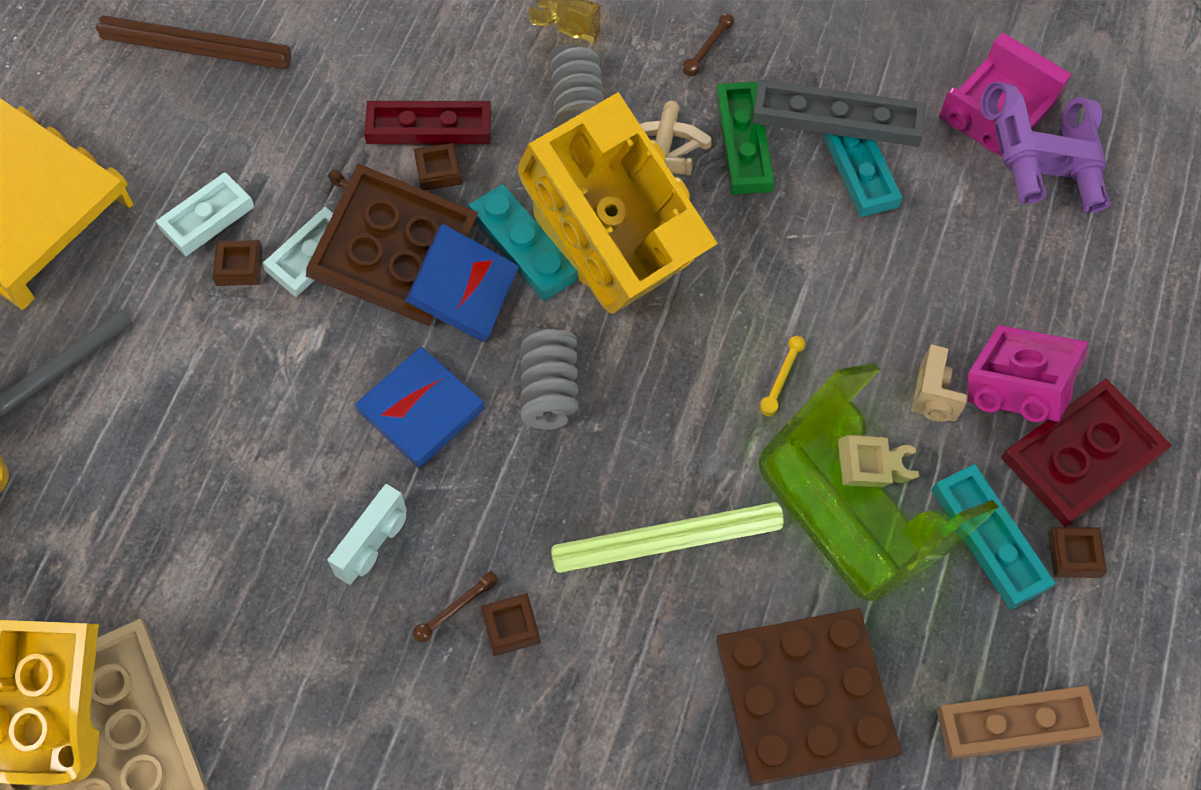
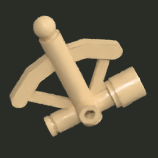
(669, 127)

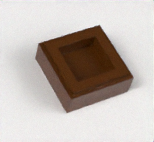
(438, 166)
(237, 263)
(1077, 552)
(510, 624)

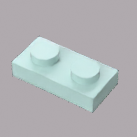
(205, 214)
(290, 261)
(359, 547)

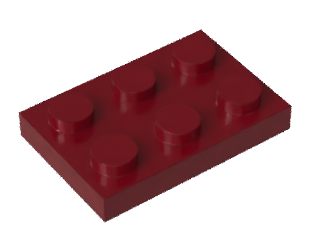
(1086, 453)

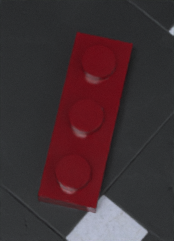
(428, 122)

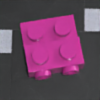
(1026, 373)

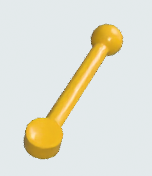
(770, 404)

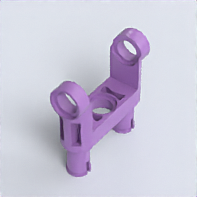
(1033, 153)

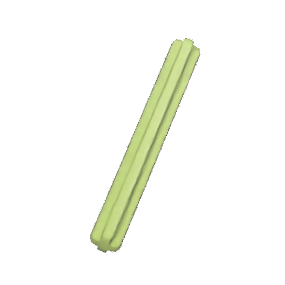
(667, 537)

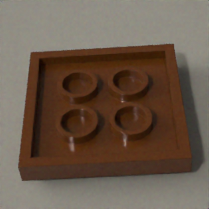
(382, 239)
(807, 697)

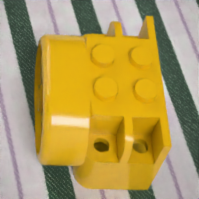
(612, 203)

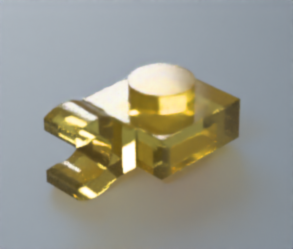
(574, 17)

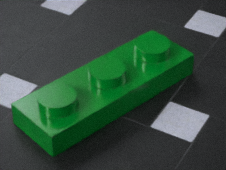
(743, 141)

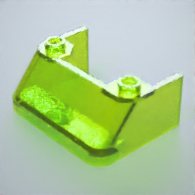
(854, 525)

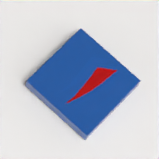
(462, 283)
(420, 407)

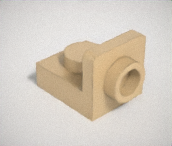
(931, 391)

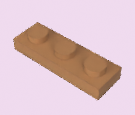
(1018, 722)

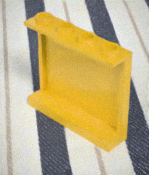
(44, 197)

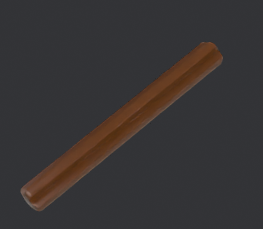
(194, 42)

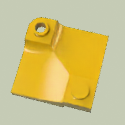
(46, 702)

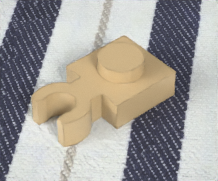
(871, 464)

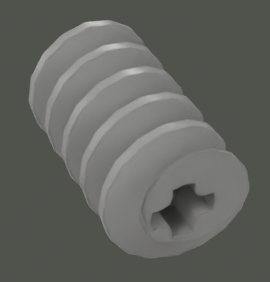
(574, 81)
(548, 378)

